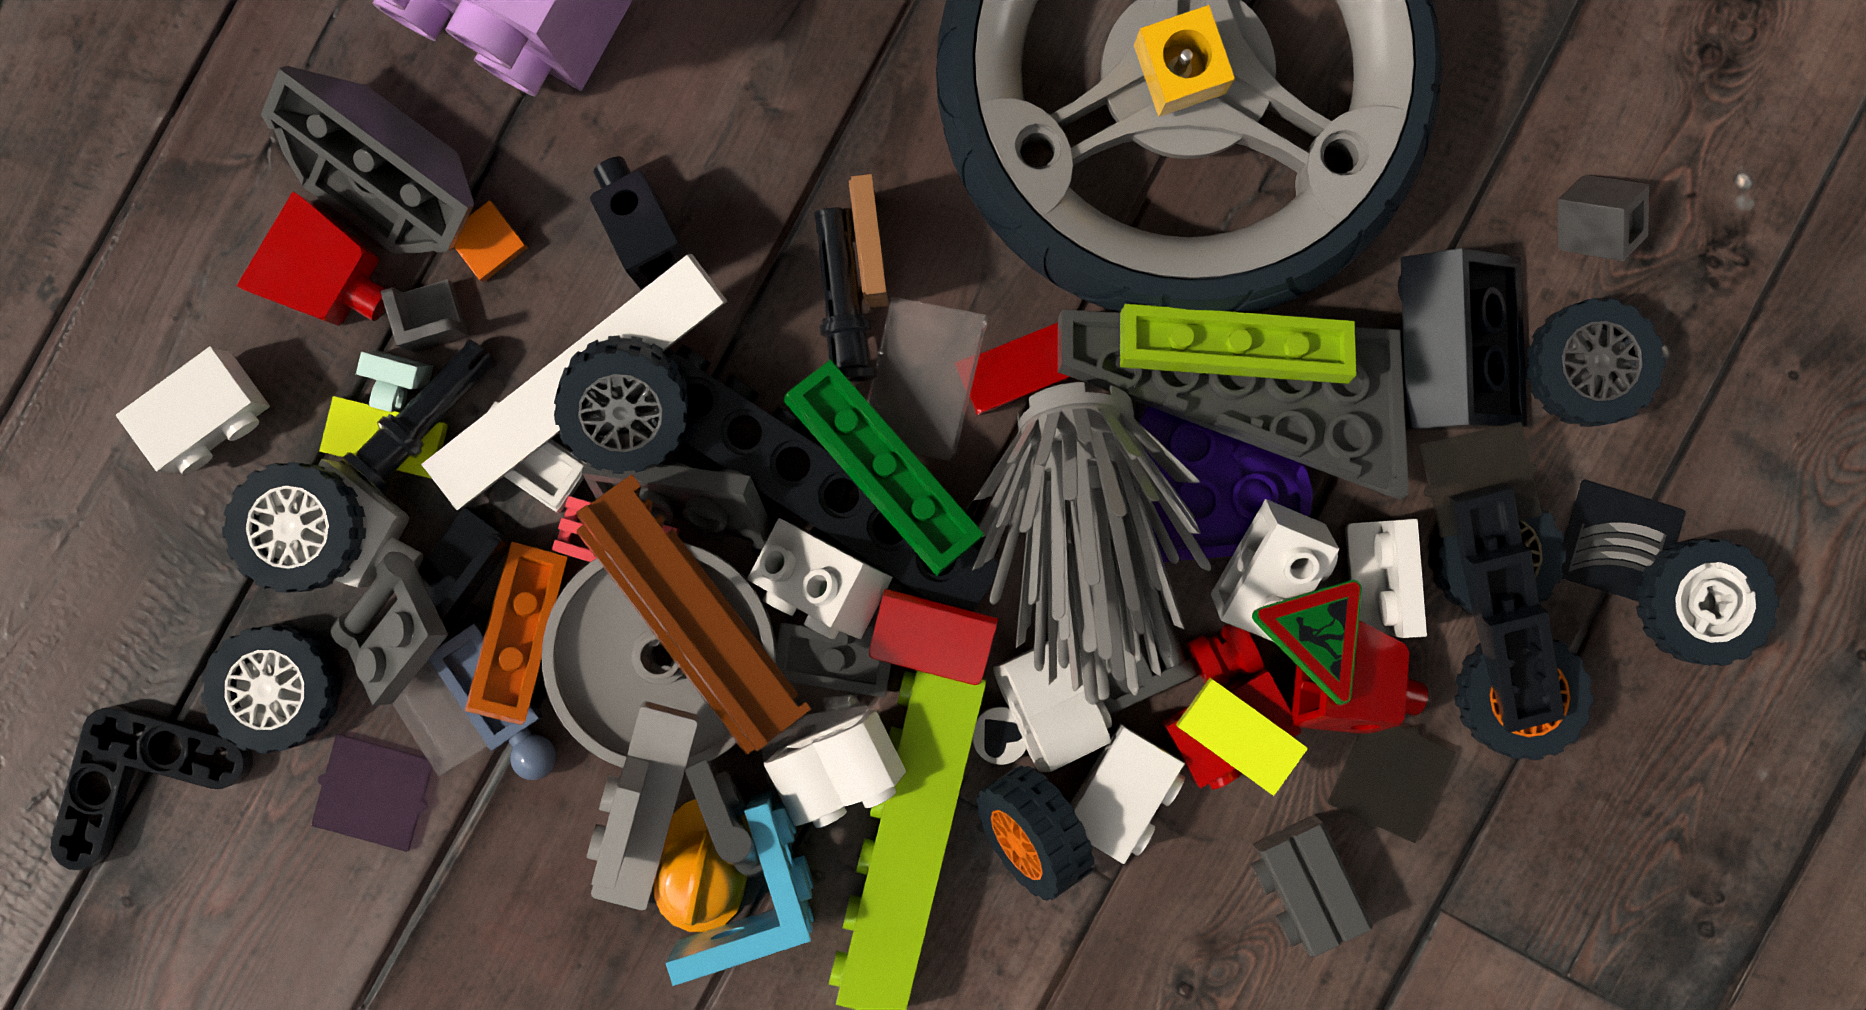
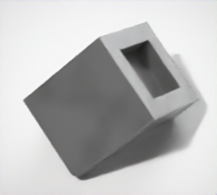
(1603, 217)
(424, 316)

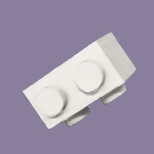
(194, 412)
(1275, 561)
(819, 580)
(1125, 792)

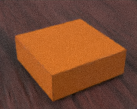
(488, 242)

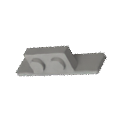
(641, 806)

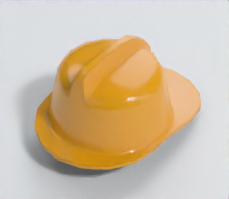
(692, 881)

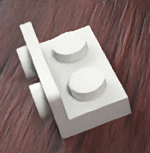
(1388, 567)

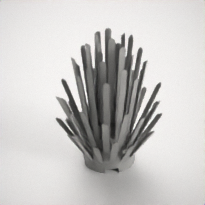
(1086, 501)

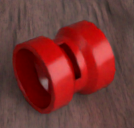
(1225, 655)

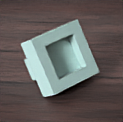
(393, 378)

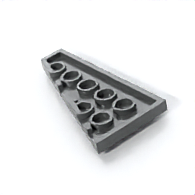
(1330, 426)

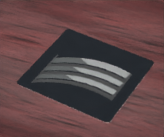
(1616, 537)

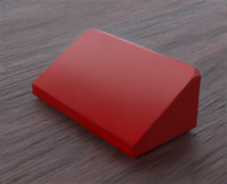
(1016, 370)
(932, 637)

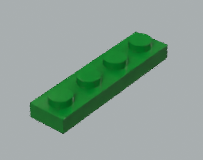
(883, 467)

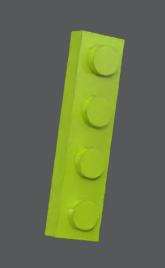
(1237, 344)

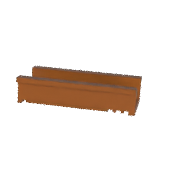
(689, 616)

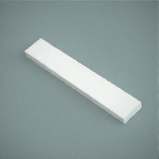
(526, 417)

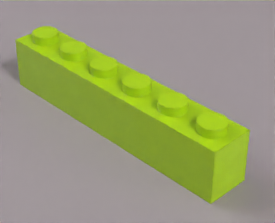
(909, 844)

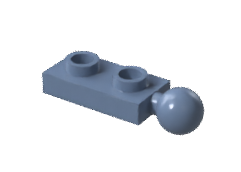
(456, 662)

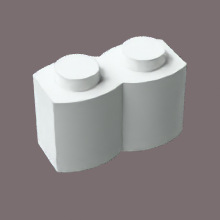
(1051, 718)
(836, 770)

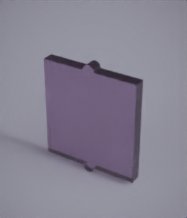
(372, 792)

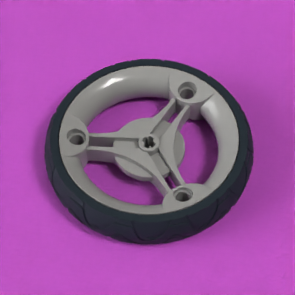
(1233, 271)

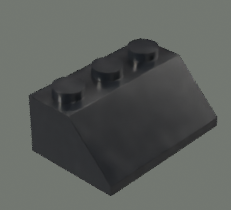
(1462, 340)

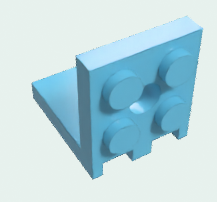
(766, 932)

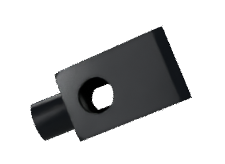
(635, 222)

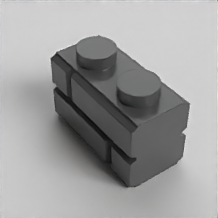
(1311, 886)

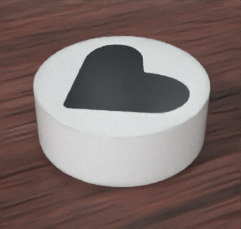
(998, 736)

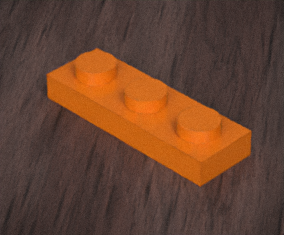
(515, 634)

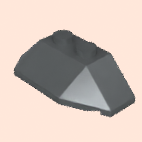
(369, 161)

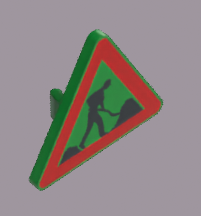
(1318, 634)

